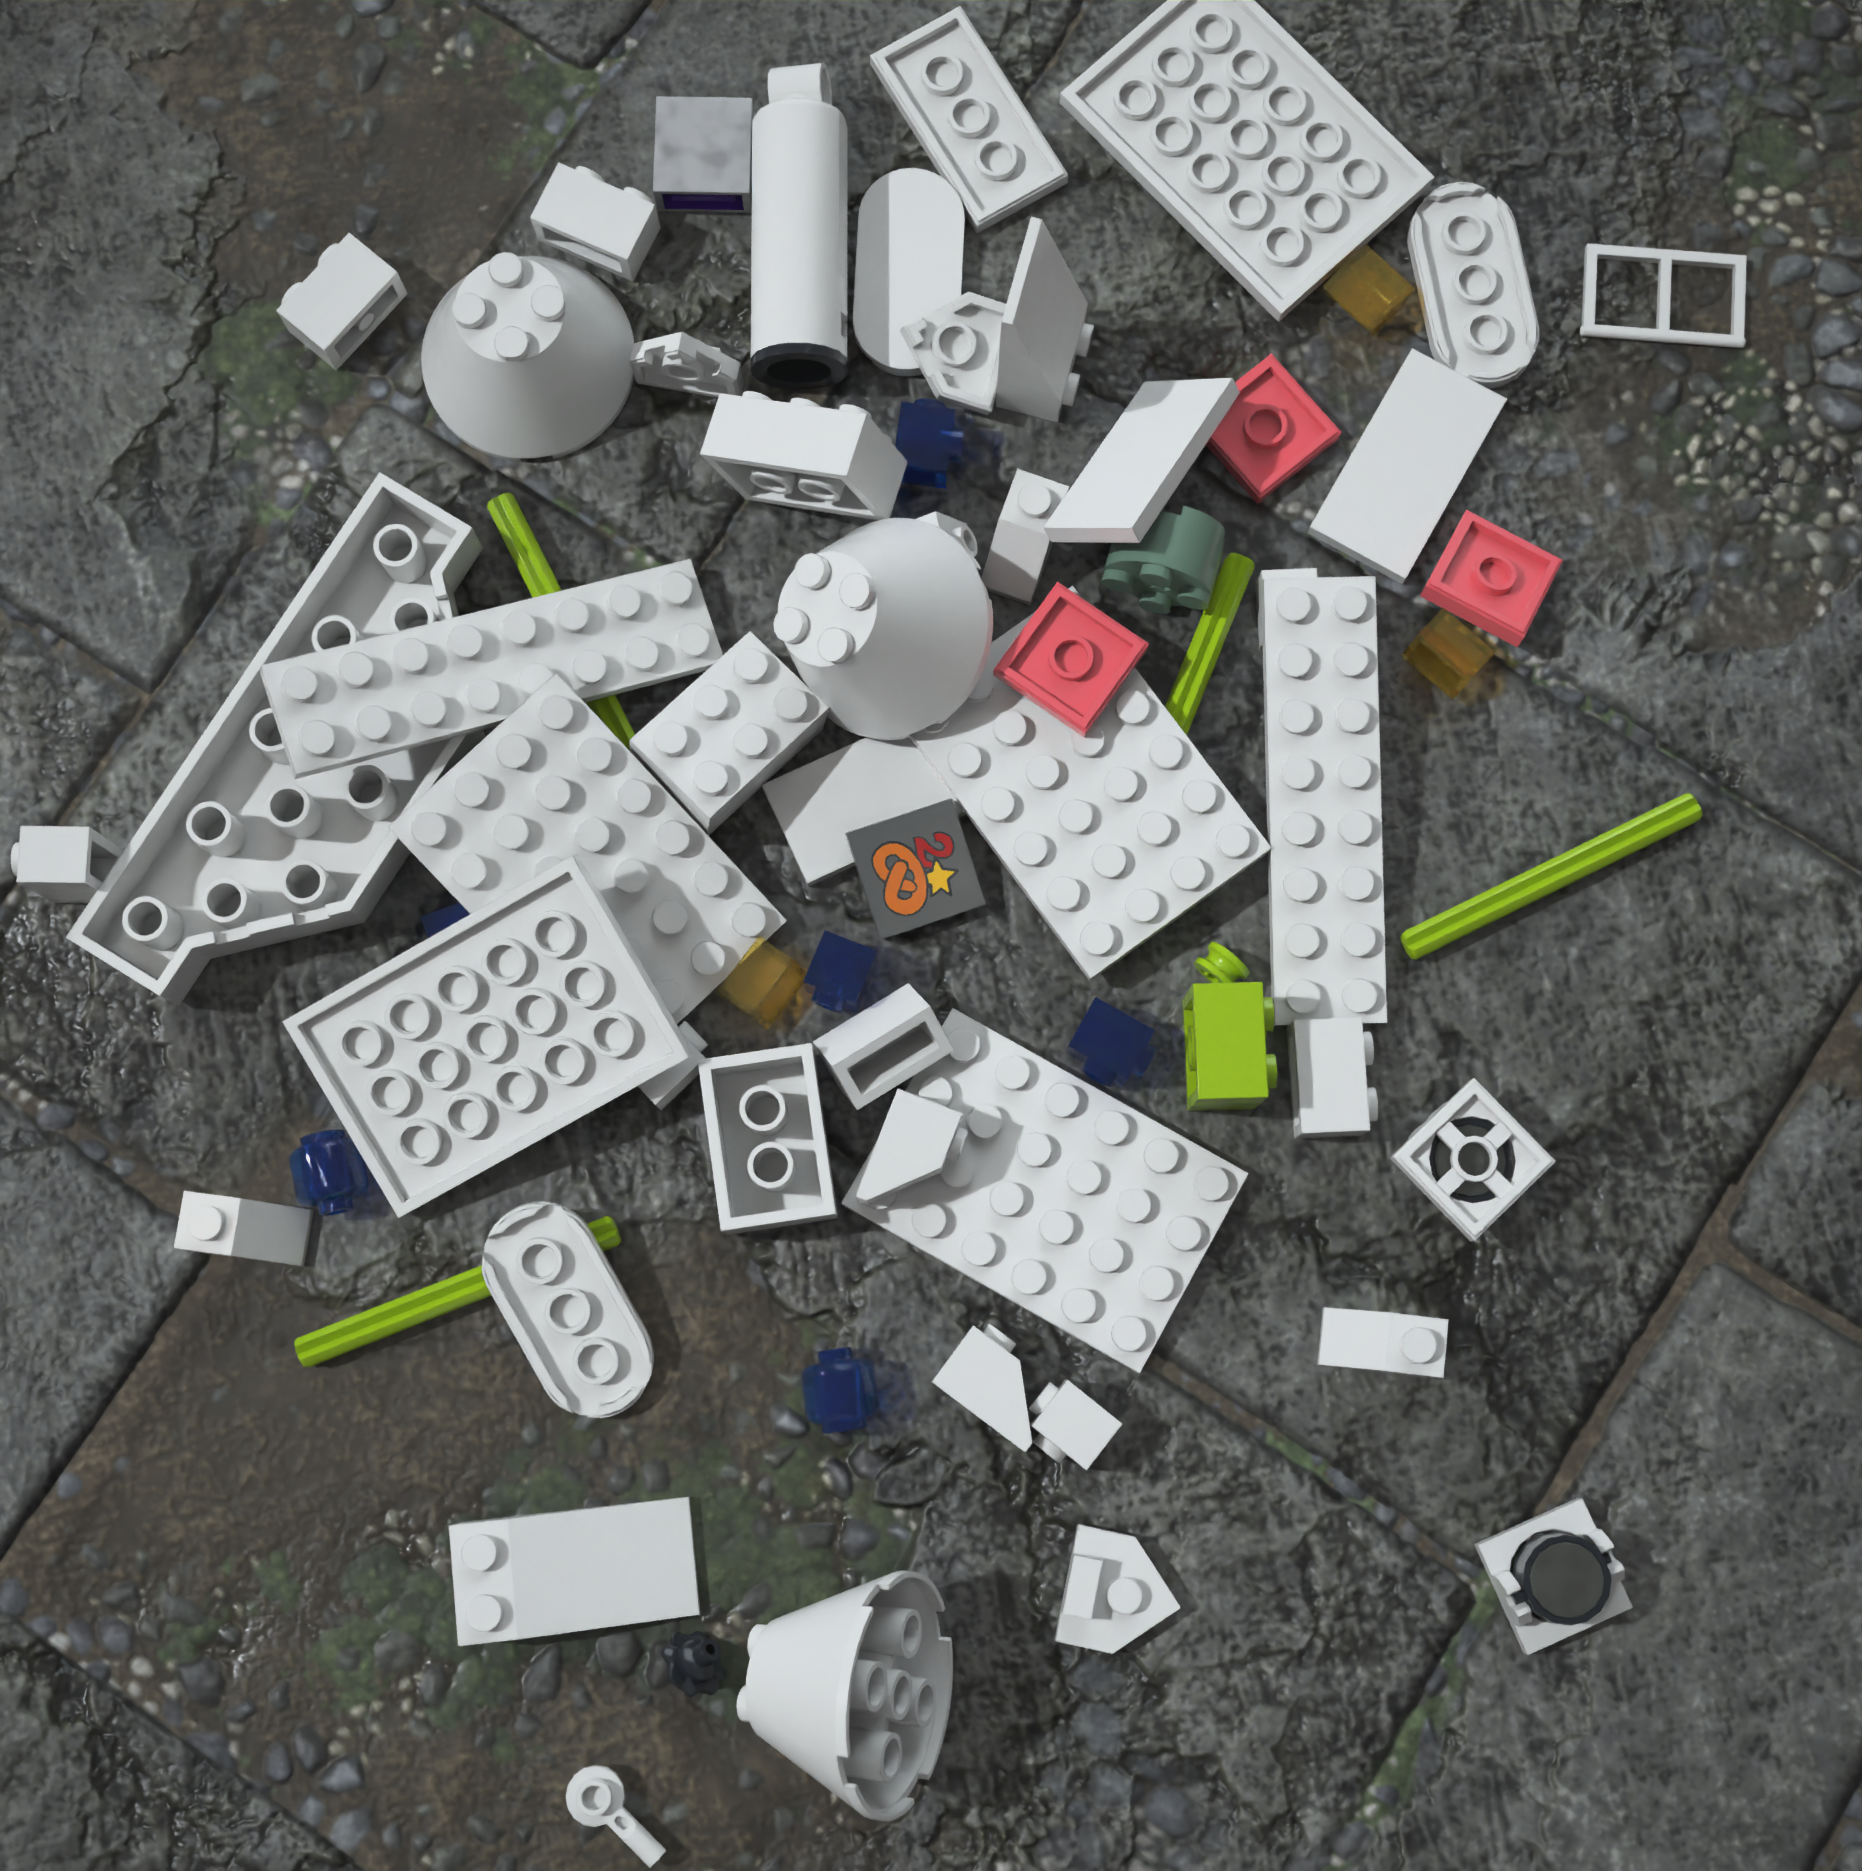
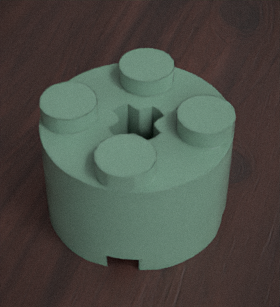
(1171, 563)

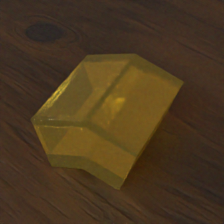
(1368, 289)
(1448, 653)
(762, 983)

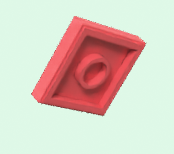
(1270, 430)
(1491, 578)
(1070, 659)

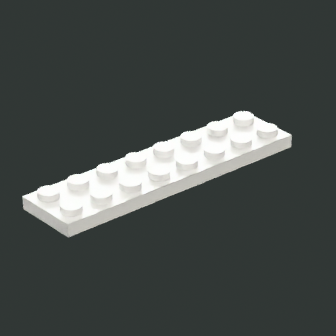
(484, 664)
(1323, 798)

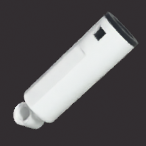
(799, 233)

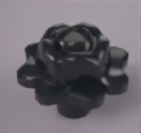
(694, 1663)

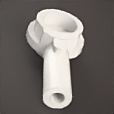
(597, 1798)

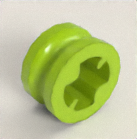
(1221, 965)

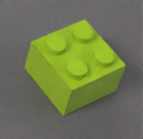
(1227, 1046)

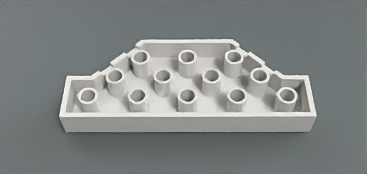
(236, 842)

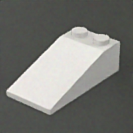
(1041, 331)
(573, 1570)

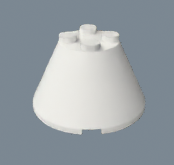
(528, 357)
(888, 626)
(856, 1690)

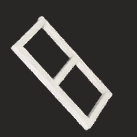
(1665, 259)

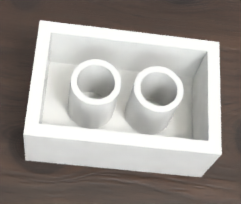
(804, 455)
(729, 732)
(767, 1139)

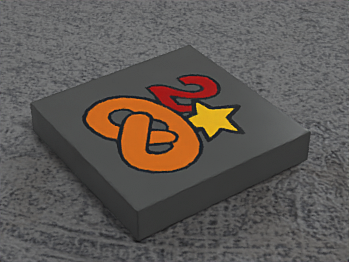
(915, 868)

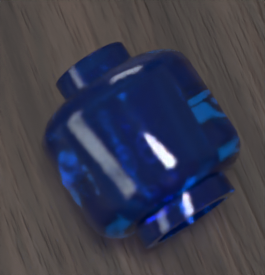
(328, 1172)
(839, 1391)

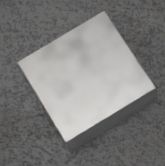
(703, 154)

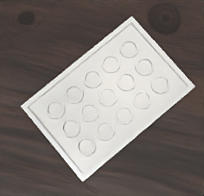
(1247, 144)
(565, 786)
(1095, 828)
(488, 1036)
(1059, 1195)

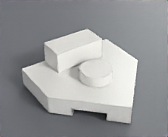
(960, 350)
(686, 366)
(1110, 1592)

